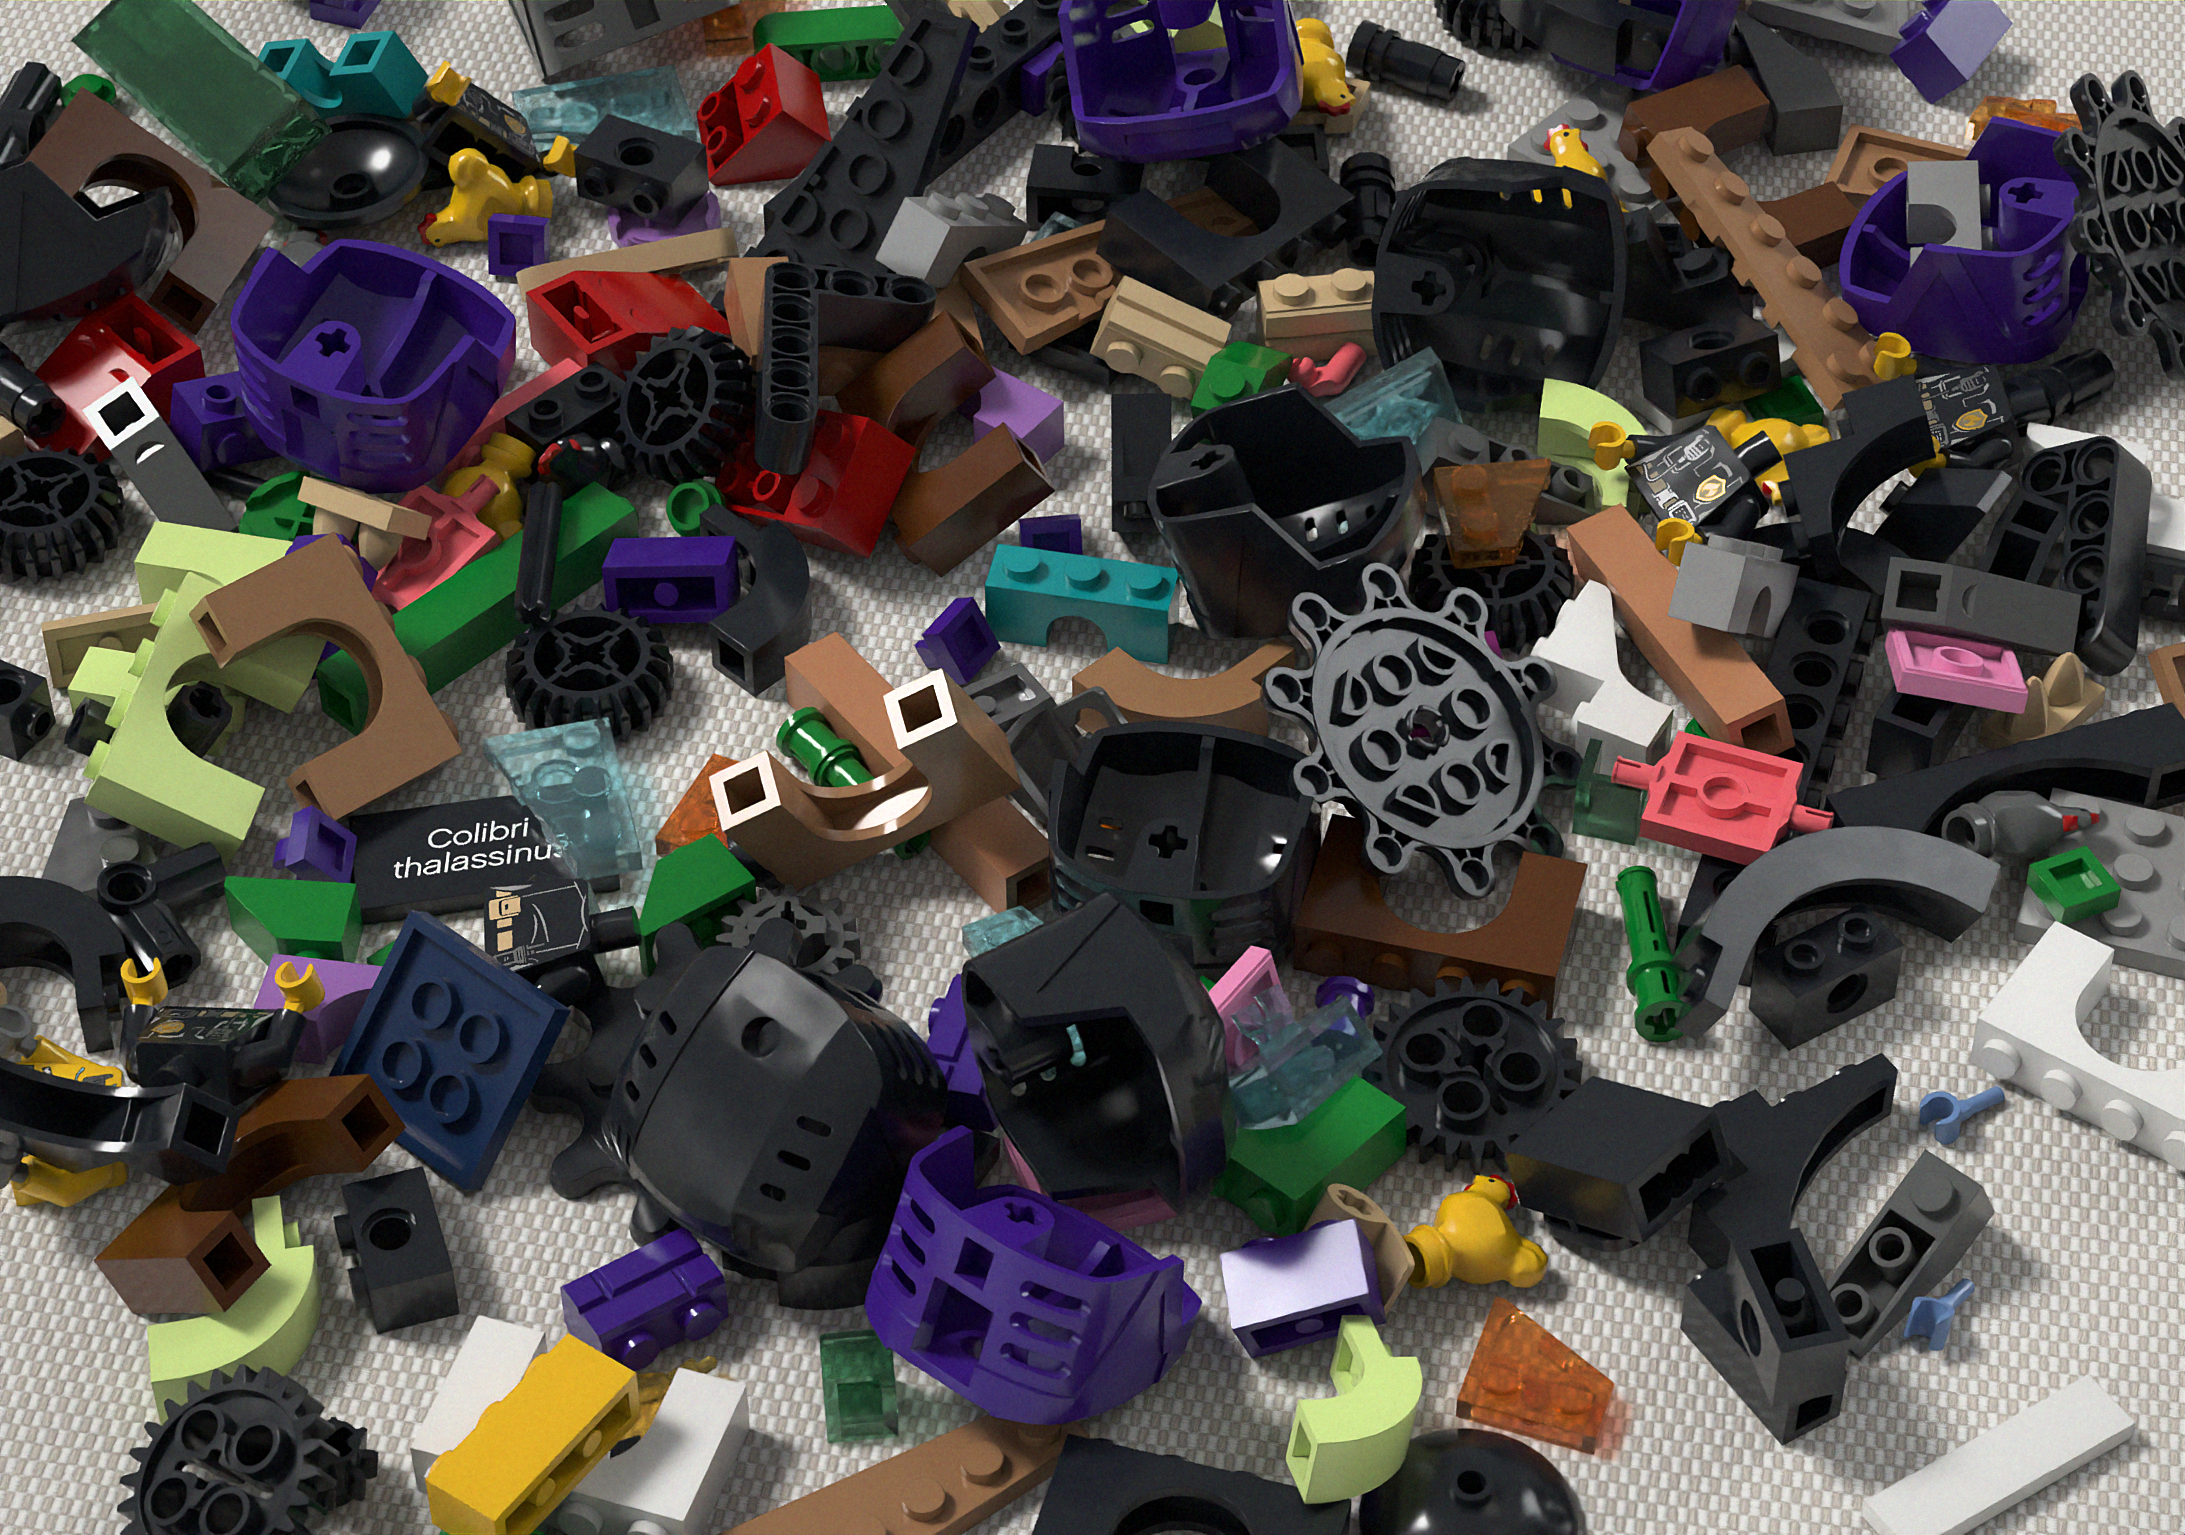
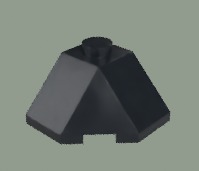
(1939, 510)

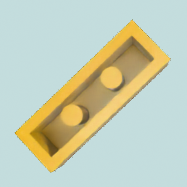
(534, 1443)

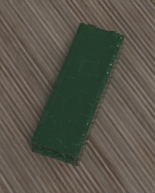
(204, 90)

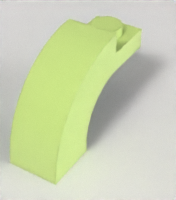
(1564, 432)
(1363, 1434)

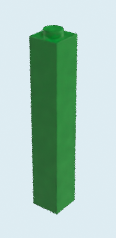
(475, 609)

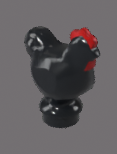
(582, 460)

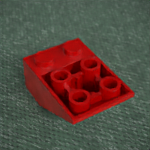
(613, 315)
(104, 353)
(840, 495)

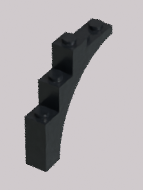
(1774, 1164)

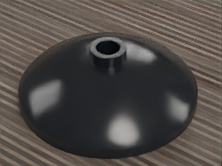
(354, 175)
(1514, 1482)

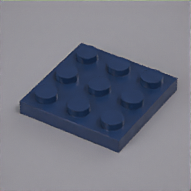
(451, 1046)

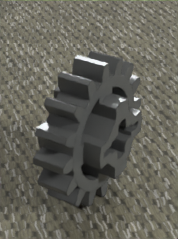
(827, 933)

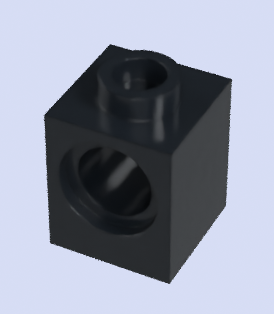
(24, 710)

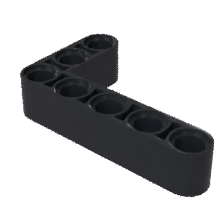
(815, 307)

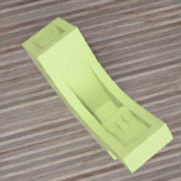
(261, 1329)

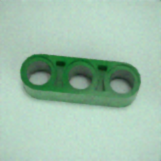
(834, 41)

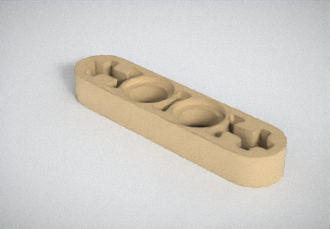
(660, 256)

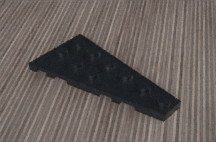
(878, 156)

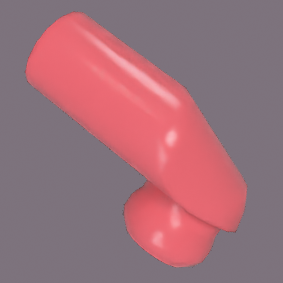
(1330, 378)

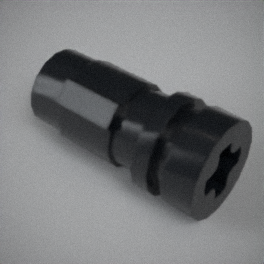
(1404, 62)
(1372, 182)
(2068, 383)
(27, 398)

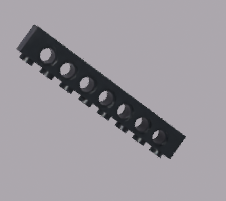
(989, 86)
(1813, 671)

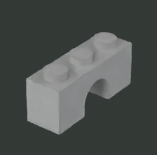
(1946, 205)
(942, 231)
(1733, 586)

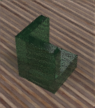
(1606, 808)
(858, 1386)

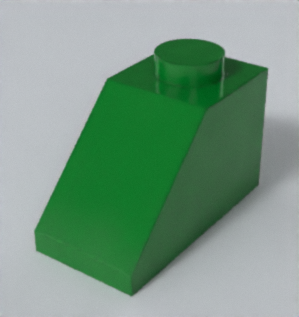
(1238, 373)
(696, 889)
(295, 917)

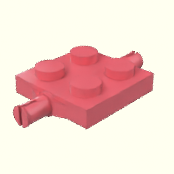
(450, 545)
(1720, 798)

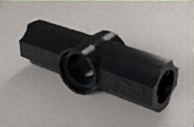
(26, 109)

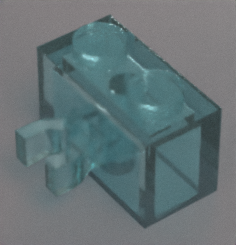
(1296, 1060)

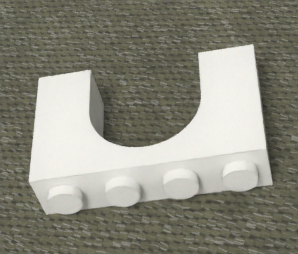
(2035, 1044)
(651, 1489)

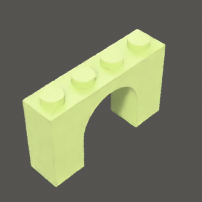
(163, 563)
(147, 771)

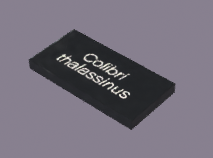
(447, 853)

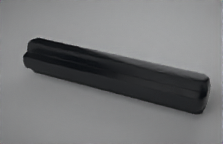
(538, 553)

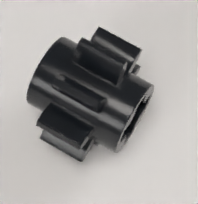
(351, 1468)

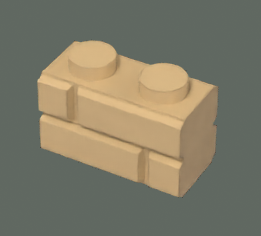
(1316, 313)
(1158, 338)

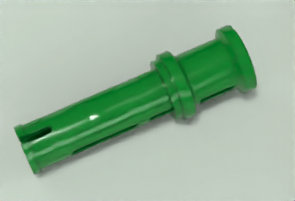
(831, 761)
(1650, 974)

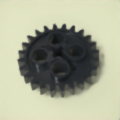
(1516, 1050)
(241, 1431)

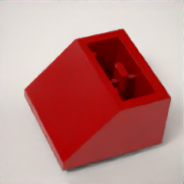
(763, 121)

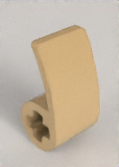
(1391, 1252)

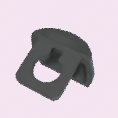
(1051, 734)

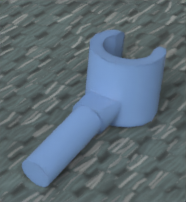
(1953, 1112)
(1934, 1316)

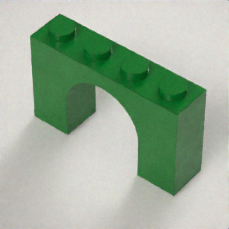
(1285, 1170)

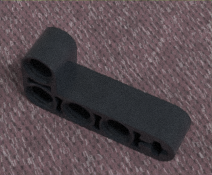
(2103, 541)

